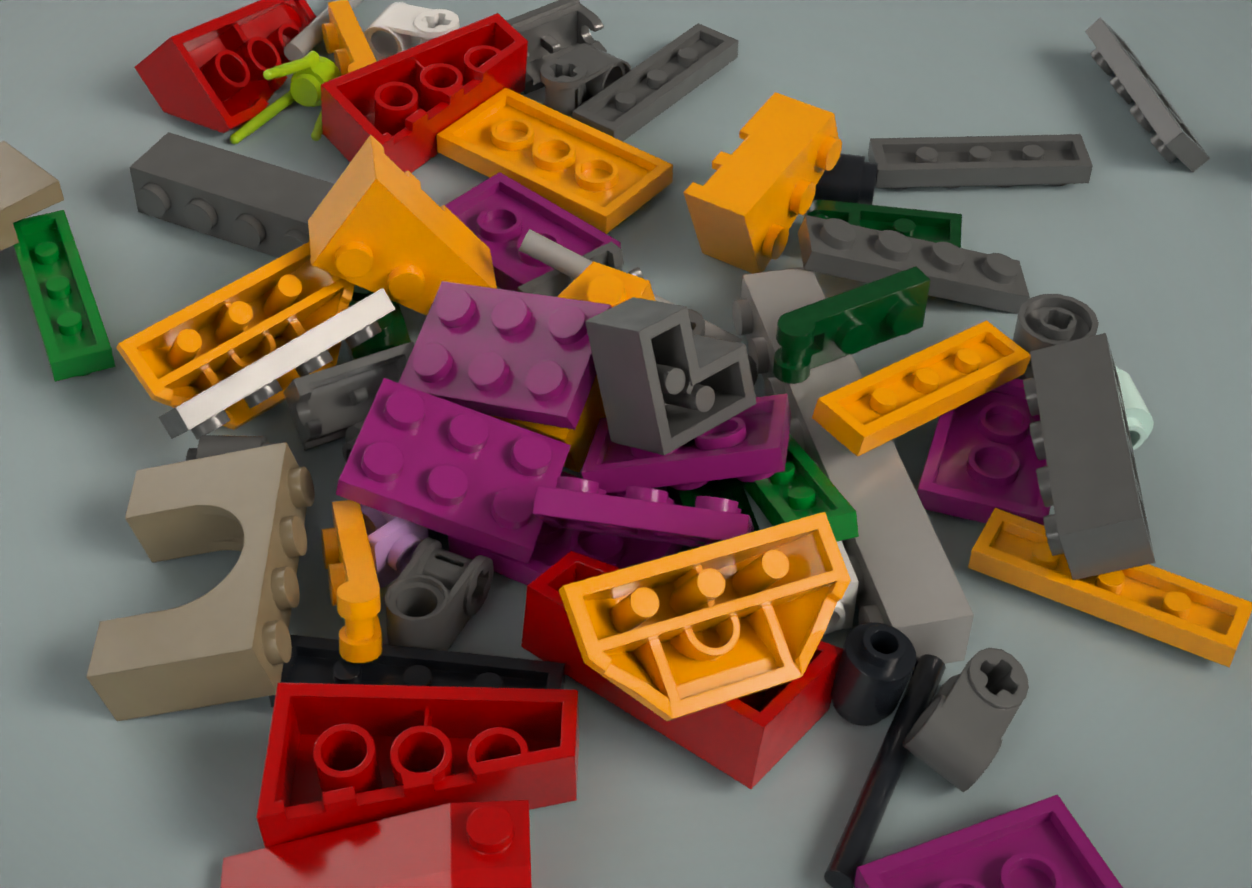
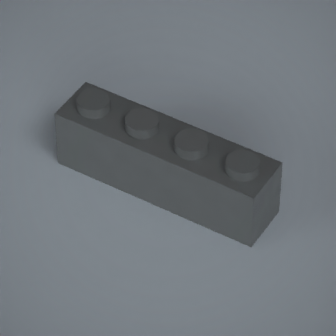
(226, 194)
(1089, 459)

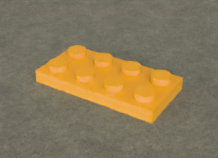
(556, 158)

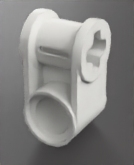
(407, 26)

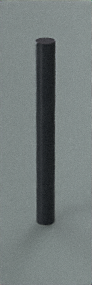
(883, 775)

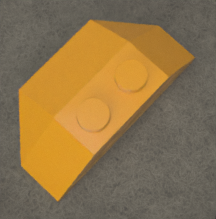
(235, 329)
(711, 617)

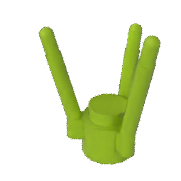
(304, 89)

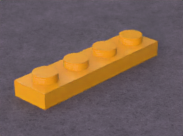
(920, 387)
(1135, 598)

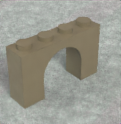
(236, 634)

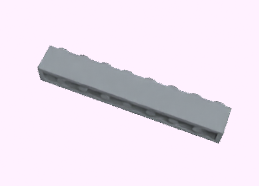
(897, 554)

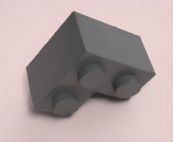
(661, 378)

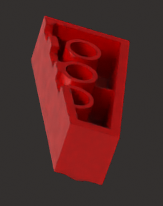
(423, 91)
(736, 737)
(393, 750)

